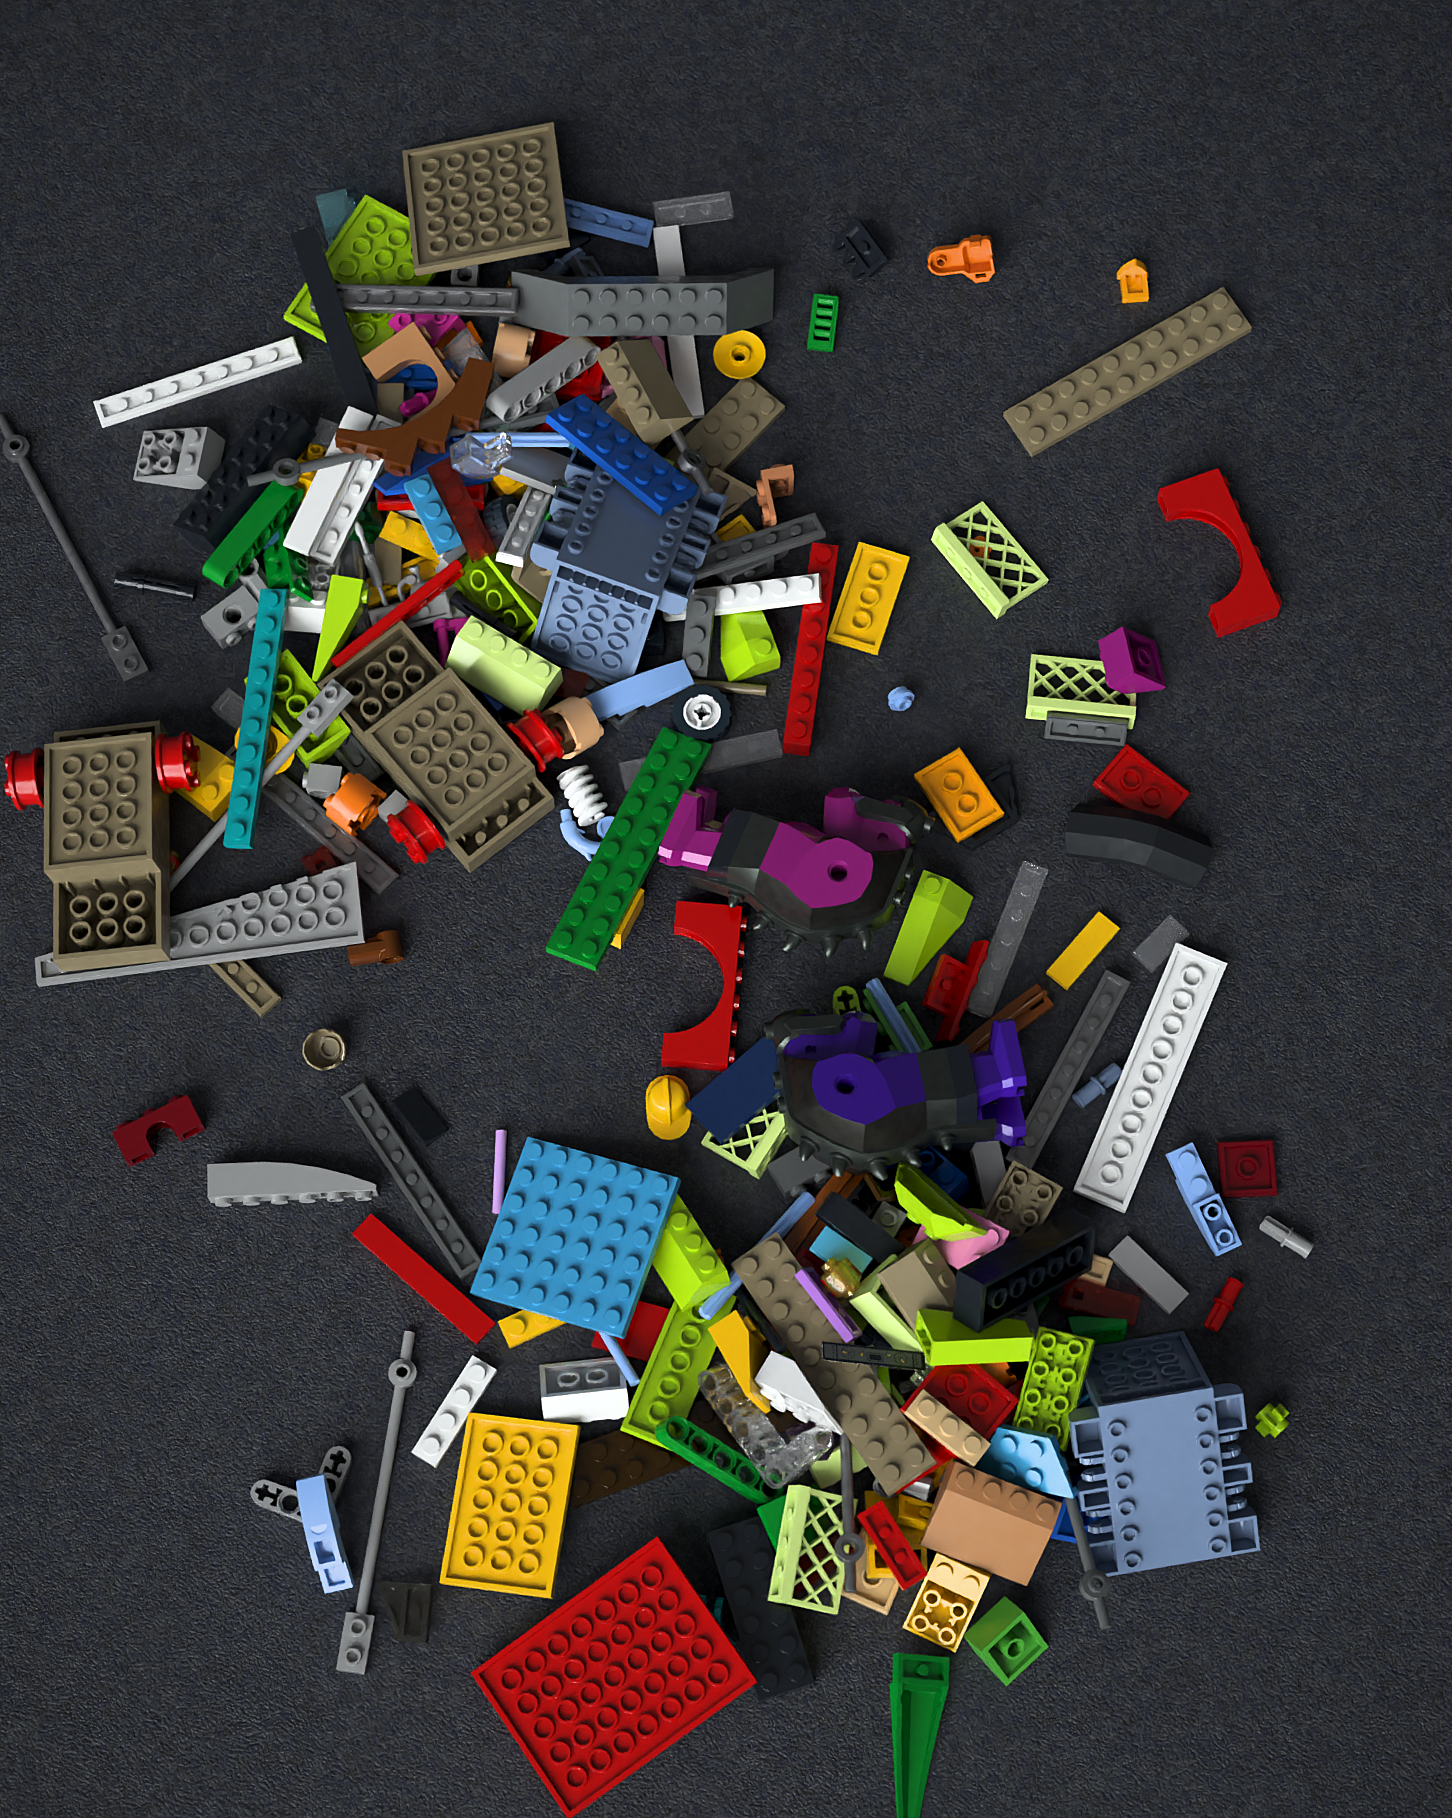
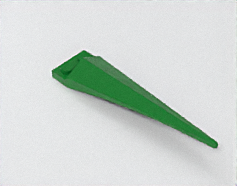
(916, 1709)

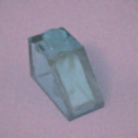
(334, 211)

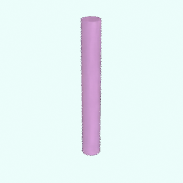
(499, 1170)

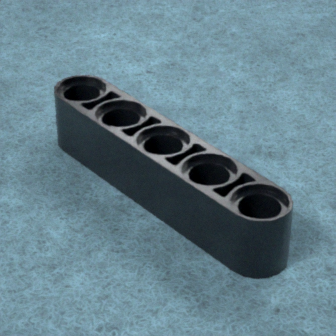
(858, 1228)

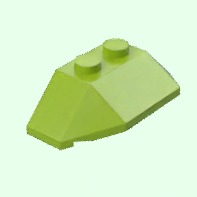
(933, 1207)

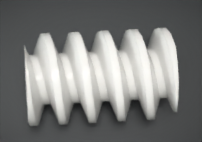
(581, 795)

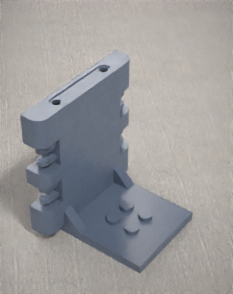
(613, 569)
(1161, 1458)

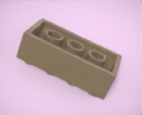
(644, 389)
(919, 1281)

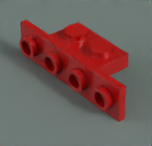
(951, 988)

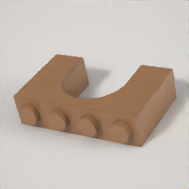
(410, 348)

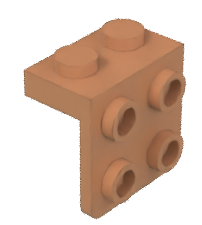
(773, 483)

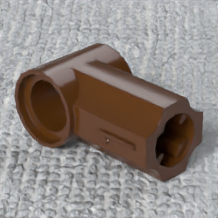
(382, 948)

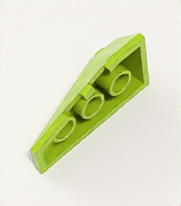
(342, 611)
(747, 645)
(931, 919)

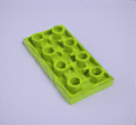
(1053, 1383)

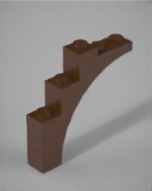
(431, 431)

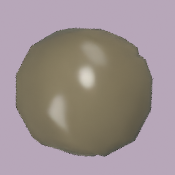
(324, 1049)

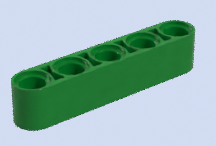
(252, 533)
(706, 1459)

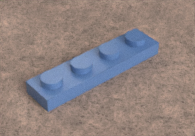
(608, 223)

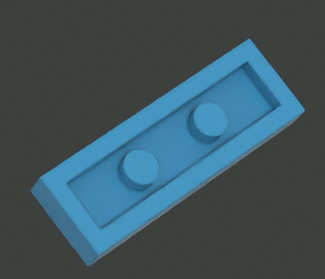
(432, 514)

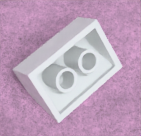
(583, 1391)

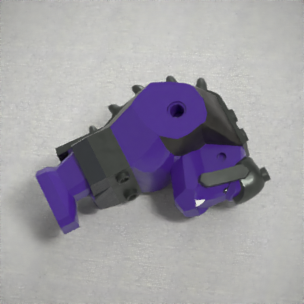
(888, 1106)

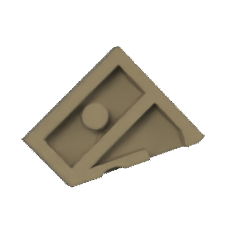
(727, 485)

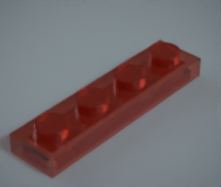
(461, 510)

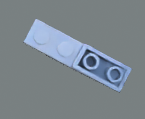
(1203, 1200)
(323, 1533)

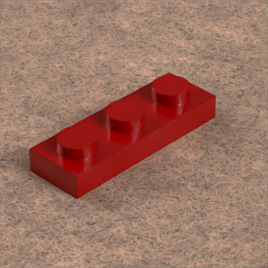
(892, 1545)

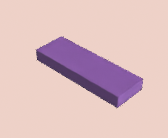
(829, 1305)

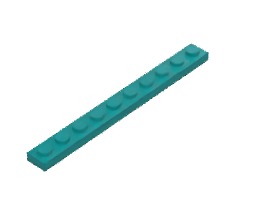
(256, 719)

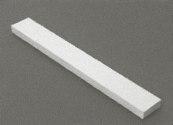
(681, 348)
(197, 382)

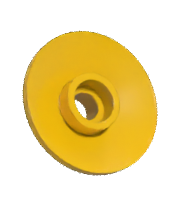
(739, 344)

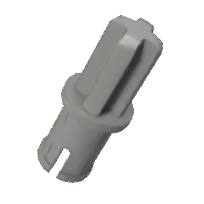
(1286, 1236)

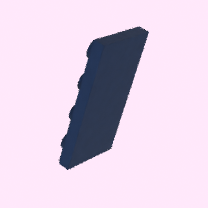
(737, 1092)

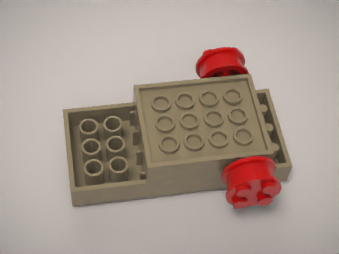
(445, 751)
(107, 836)

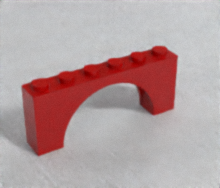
(1209, 501)
(709, 1042)

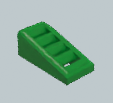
(823, 306)
(1100, 1329)

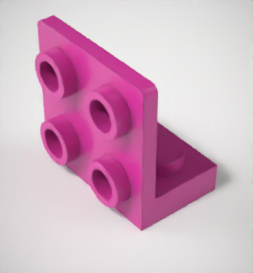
(435, 324)

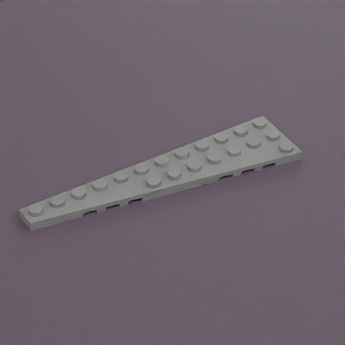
(280, 920)

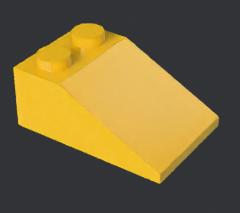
(216, 782)
(744, 1352)

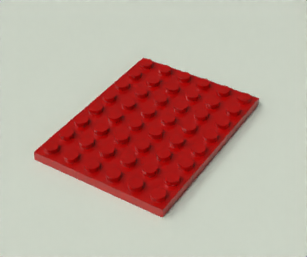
(614, 1677)

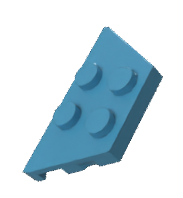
(1027, 1460)

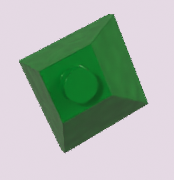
(772, 1515)

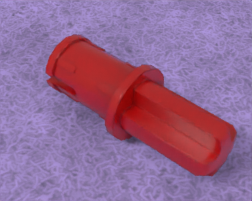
(1223, 1304)

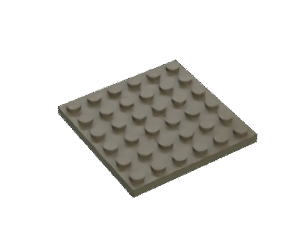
(485, 199)

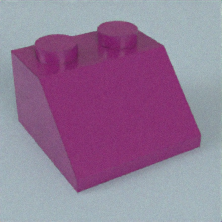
(1131, 662)

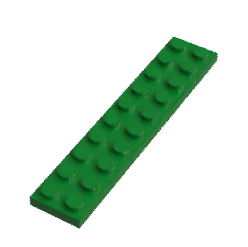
(628, 850)

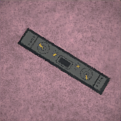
(873, 1356)

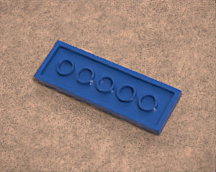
(621, 454)

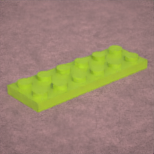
(673, 1370)

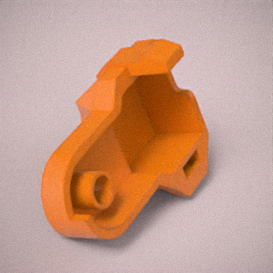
(969, 257)

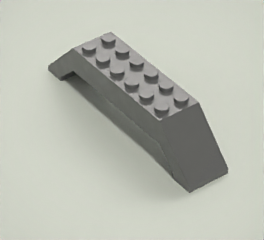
(644, 303)

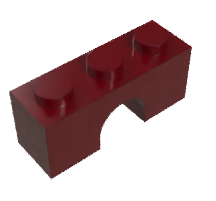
(135, 1136)

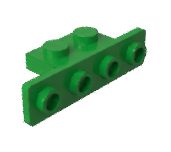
(287, 567)

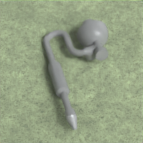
(412, 579)

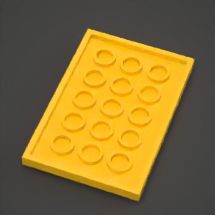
(510, 1505)

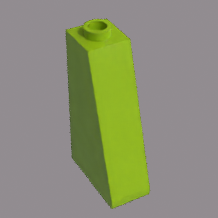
(953, 1343)

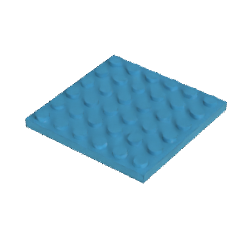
(576, 1237)

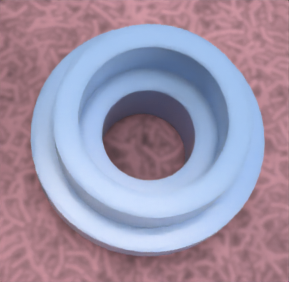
(900, 698)

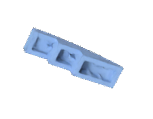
(641, 690)

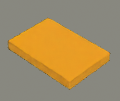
(958, 795)

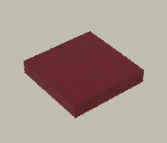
(1247, 1169)

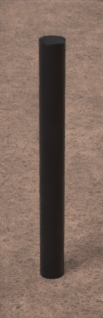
(760, 1320)

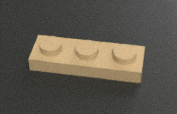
(947, 1428)

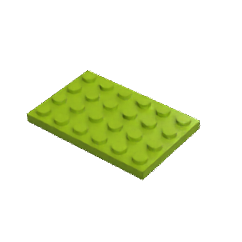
(367, 251)

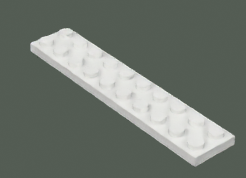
(1150, 1078)

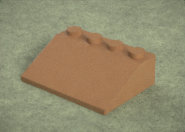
(990, 1523)

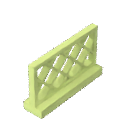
(975, 574)
(1038, 706)
(764, 1150)
(789, 1550)

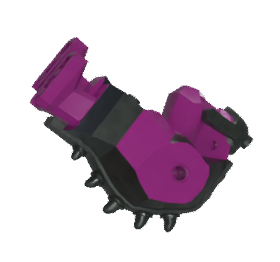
(793, 874)

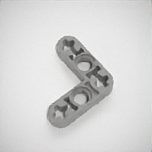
(273, 1488)

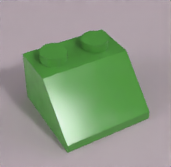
(1005, 1640)

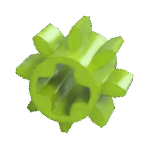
(1272, 1420)

